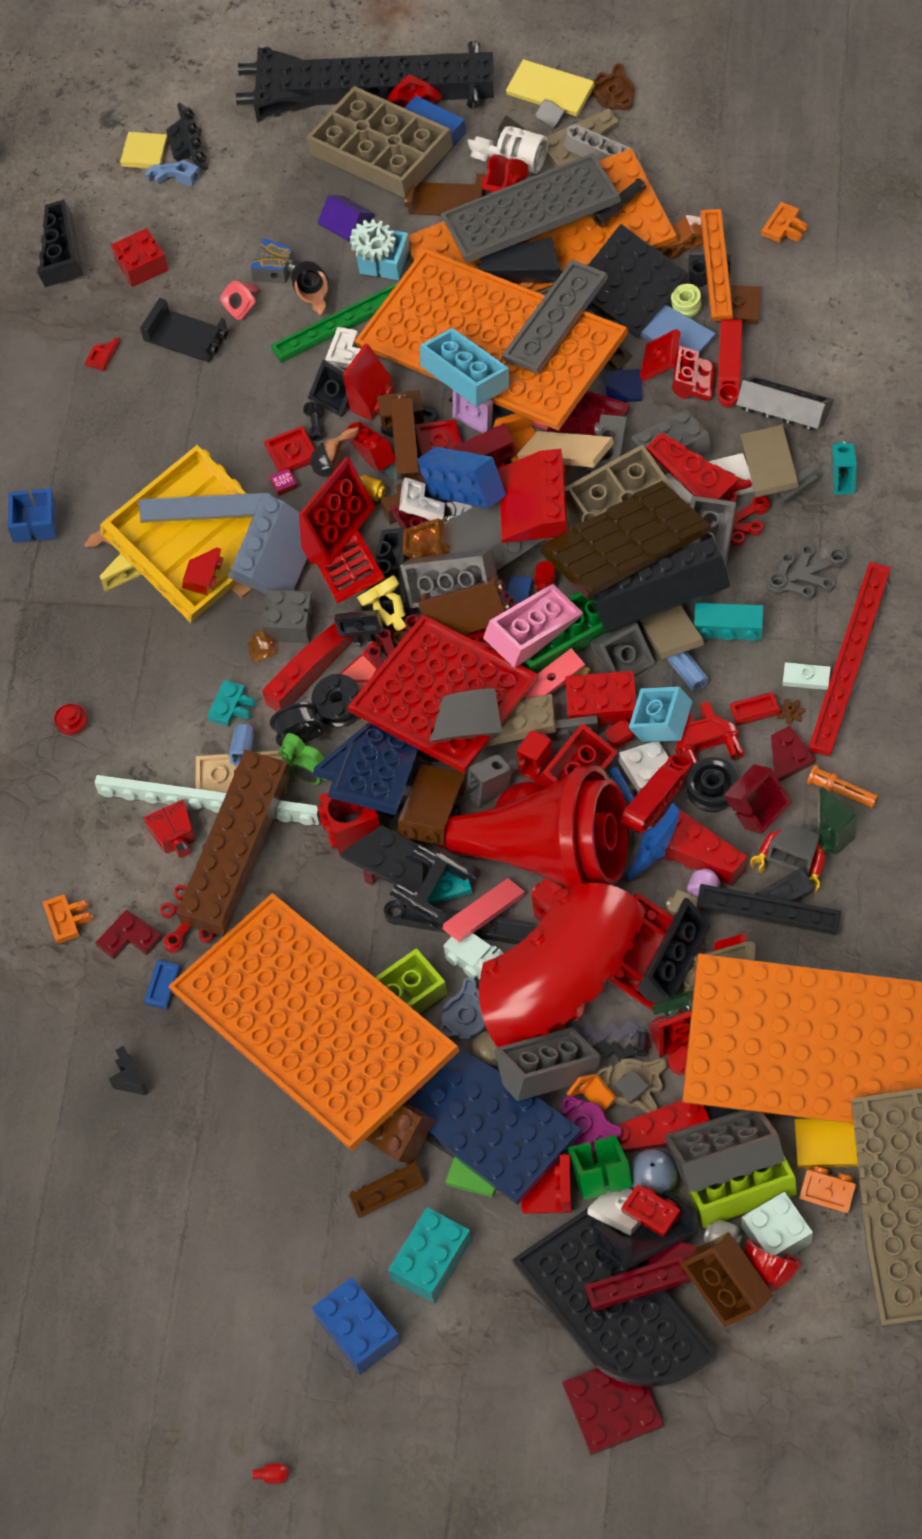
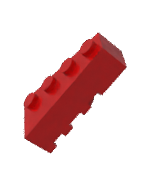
(702, 849)

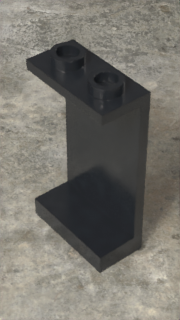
(183, 332)
(644, 1242)

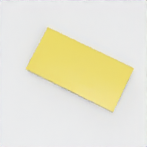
(537, 82)

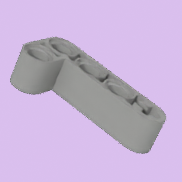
(584, 142)

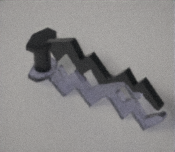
(628, 1028)

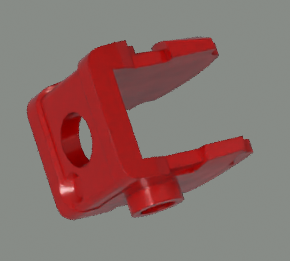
(504, 172)

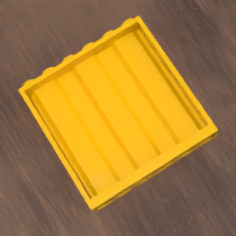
(164, 548)

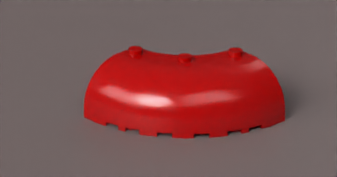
(559, 962)

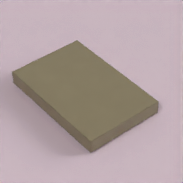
(671, 632)

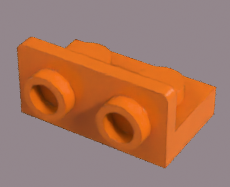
(827, 1189)

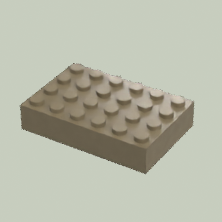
(379, 141)
(611, 485)

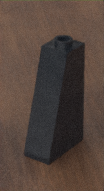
(524, 262)

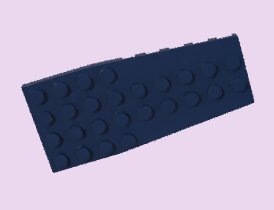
(491, 1131)

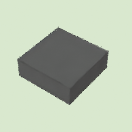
(631, 1086)

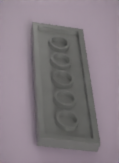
(555, 316)

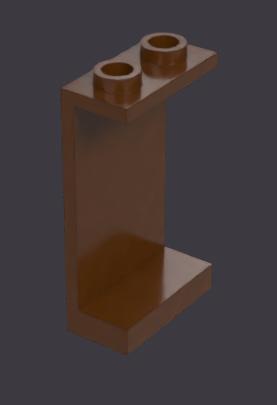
(441, 197)
(467, 608)
(430, 804)

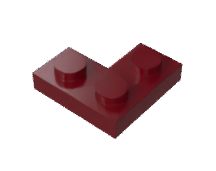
(128, 930)

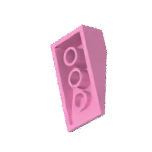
(531, 625)

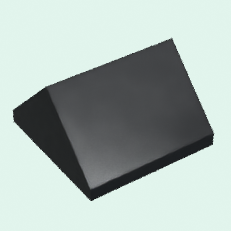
(330, 389)

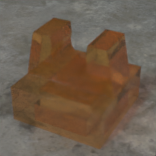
(259, 645)

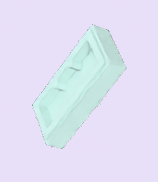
(806, 676)

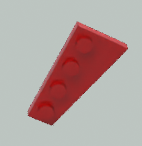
(690, 469)
(650, 1128)

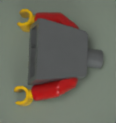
(794, 849)

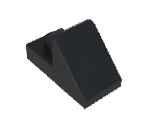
(128, 1078)

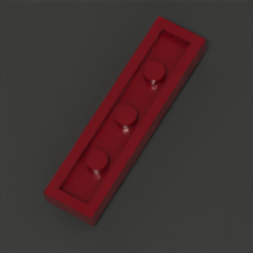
(636, 1283)

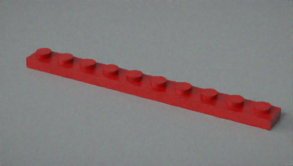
(849, 659)

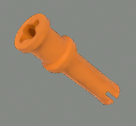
(832, 783)

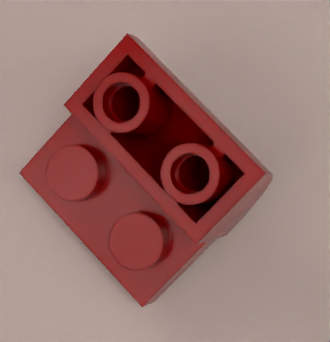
(692, 375)

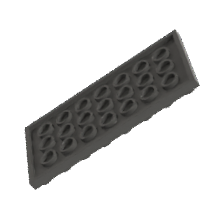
(530, 207)

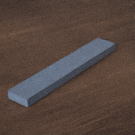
(198, 507)

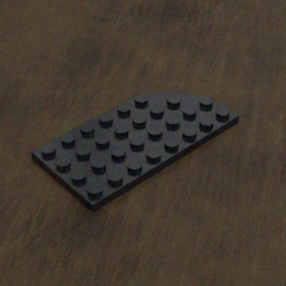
(634, 1341)

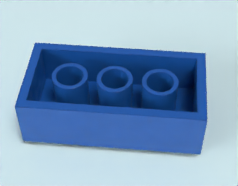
(461, 477)

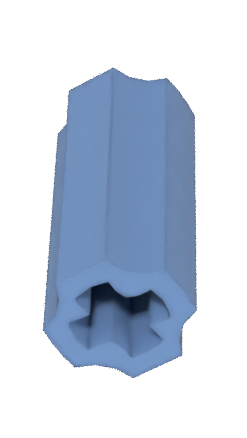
(689, 671)
(241, 741)

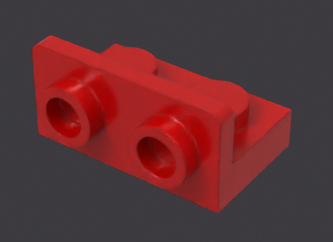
(651, 1210)

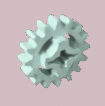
(372, 240)

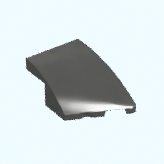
(467, 716)

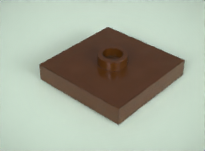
(745, 303)

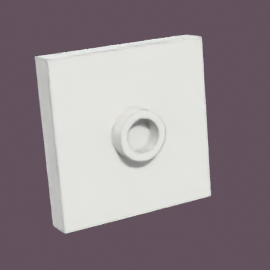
(608, 1210)

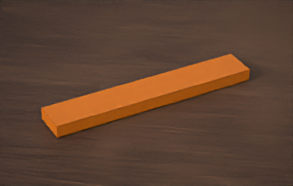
(716, 264)

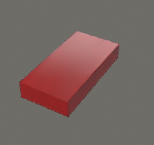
(754, 709)

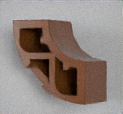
(688, 237)

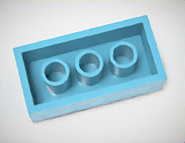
(464, 367)

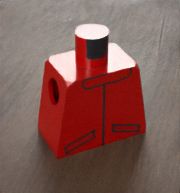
(171, 829)

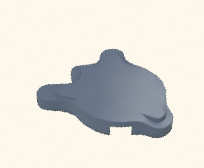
(463, 1014)

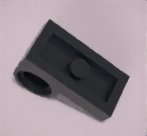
(697, 269)

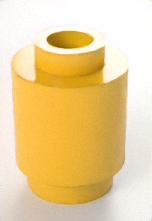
(374, 487)

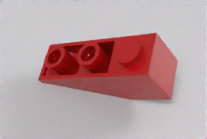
(372, 447)

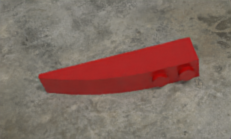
(305, 668)

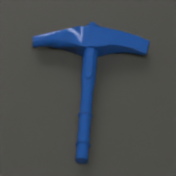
(655, 839)

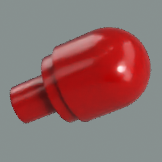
(272, 1473)

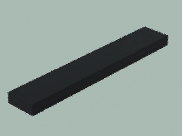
(768, 909)

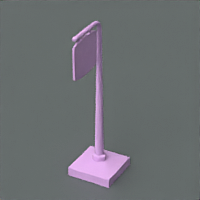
(475, 417)

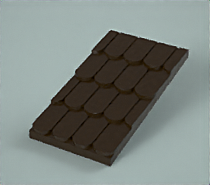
(624, 539)

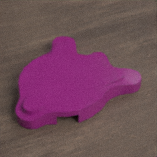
(590, 1120)

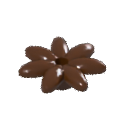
(790, 711)

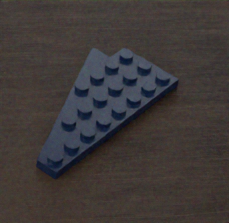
(369, 769)

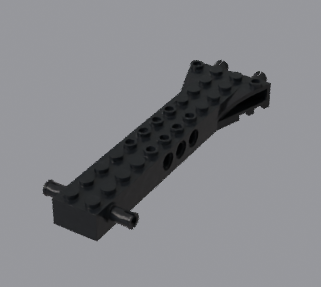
(297, 84)

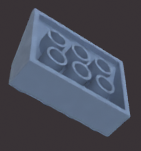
(270, 549)

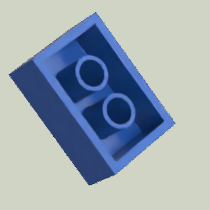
(356, 1325)

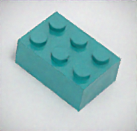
(430, 1255)

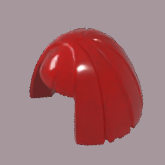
(772, 1269)

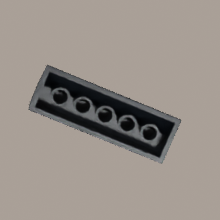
(662, 586)

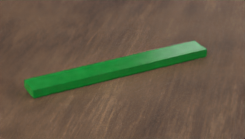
(326, 328)

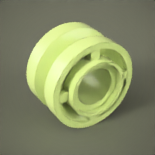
(686, 300)

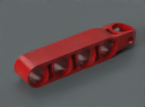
(729, 362)
(656, 793)

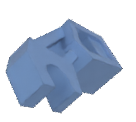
(182, 171)

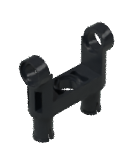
(437, 863)

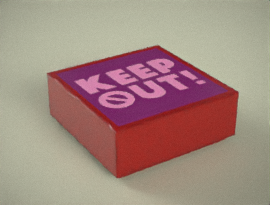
(283, 481)

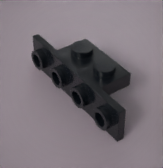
(185, 138)

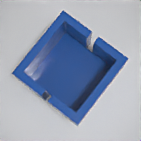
(29, 520)

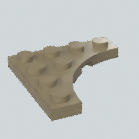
(599, 123)

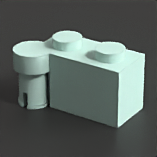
(470, 954)

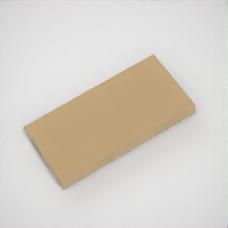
(576, 448)
(216, 771)

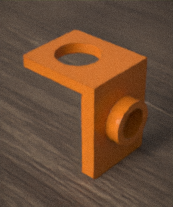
(594, 1090)

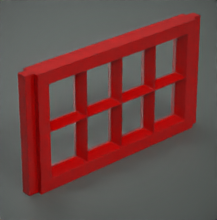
(358, 585)

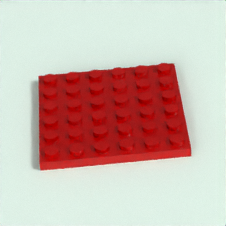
(423, 669)

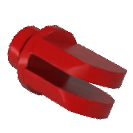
(544, 575)
(619, 734)
(677, 1060)

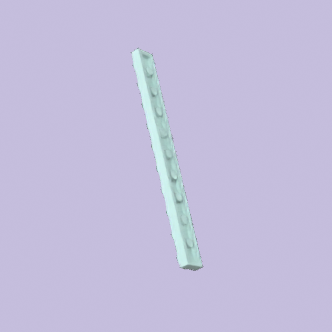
(194, 798)

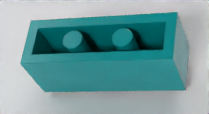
(729, 621)

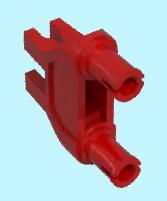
(707, 734)

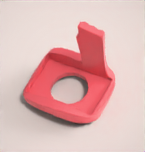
(247, 298)

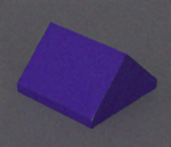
(342, 215)

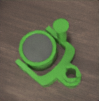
(301, 758)

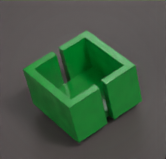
(609, 1174)

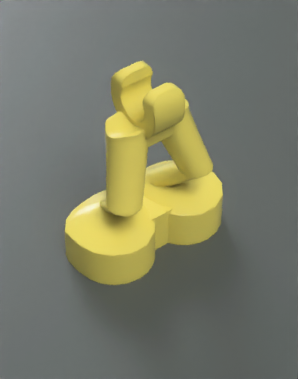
(385, 589)

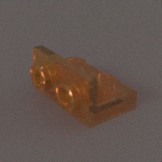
(425, 539)

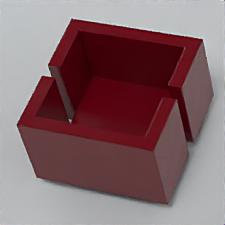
(757, 802)

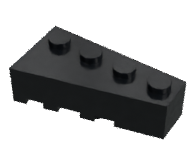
(60, 249)
(389, 558)

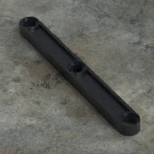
(503, 929)

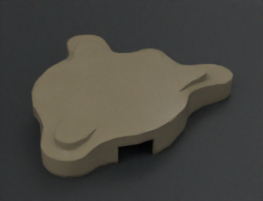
(648, 1071)

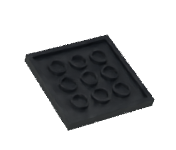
(637, 280)

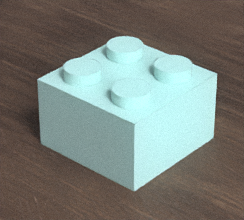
(777, 1227)

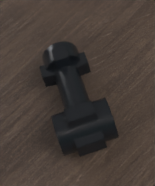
(315, 412)

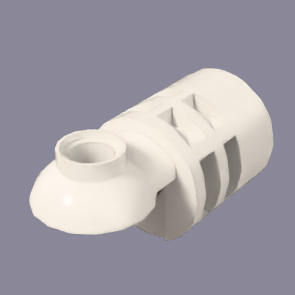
(513, 144)

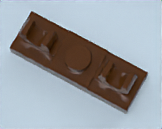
(386, 1189)

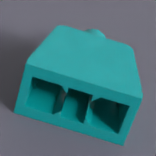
(843, 458)

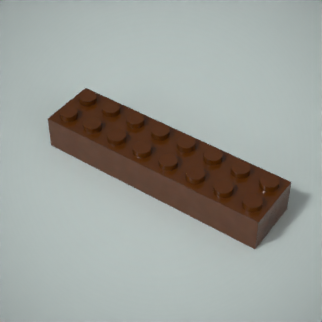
(234, 843)

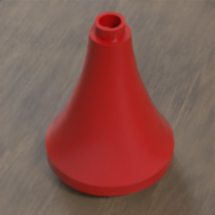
(560, 832)

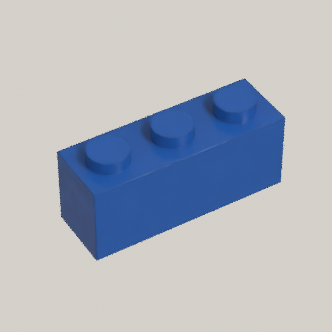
(439, 115)

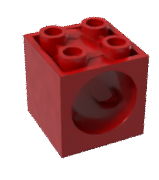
(345, 834)

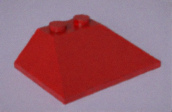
(645, 945)

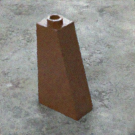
(404, 437)

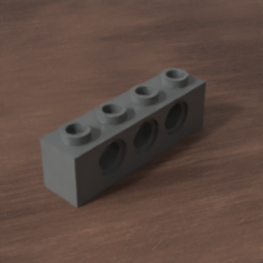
(612, 427)

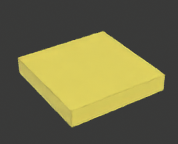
(143, 150)

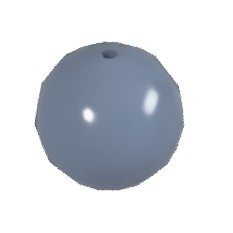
(660, 1177)

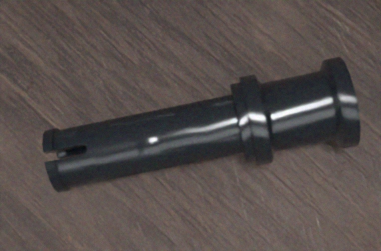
(603, 216)

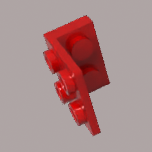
(552, 1192)

